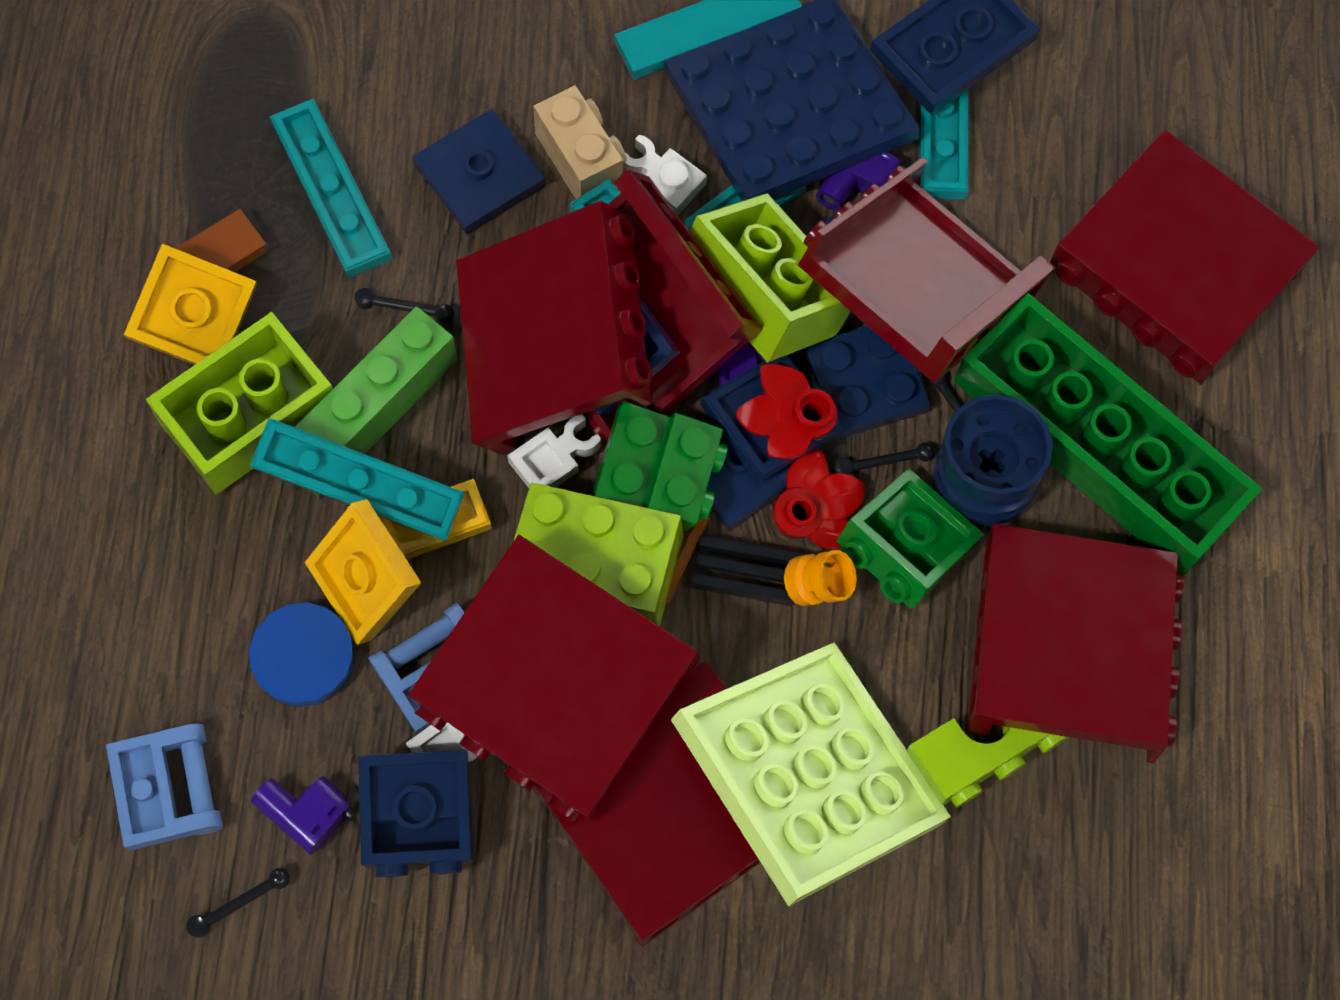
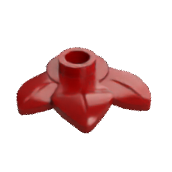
(781, 409)
(823, 495)

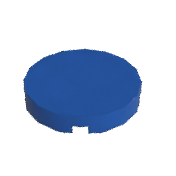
(301, 654)

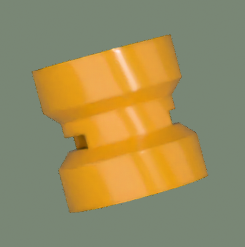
(820, 578)

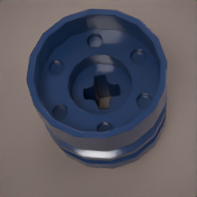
(995, 435)

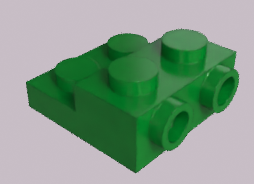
(661, 463)
(908, 539)

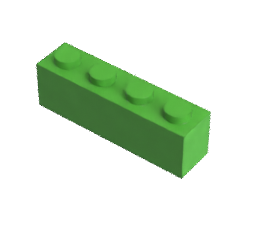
(383, 384)

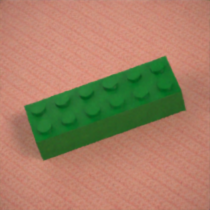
(1111, 434)

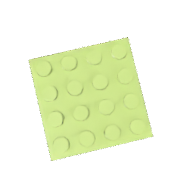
(810, 771)

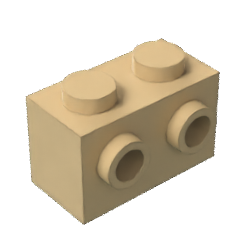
(577, 142)

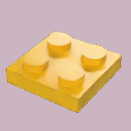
(189, 306)
(362, 572)

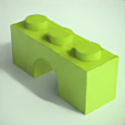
(958, 764)

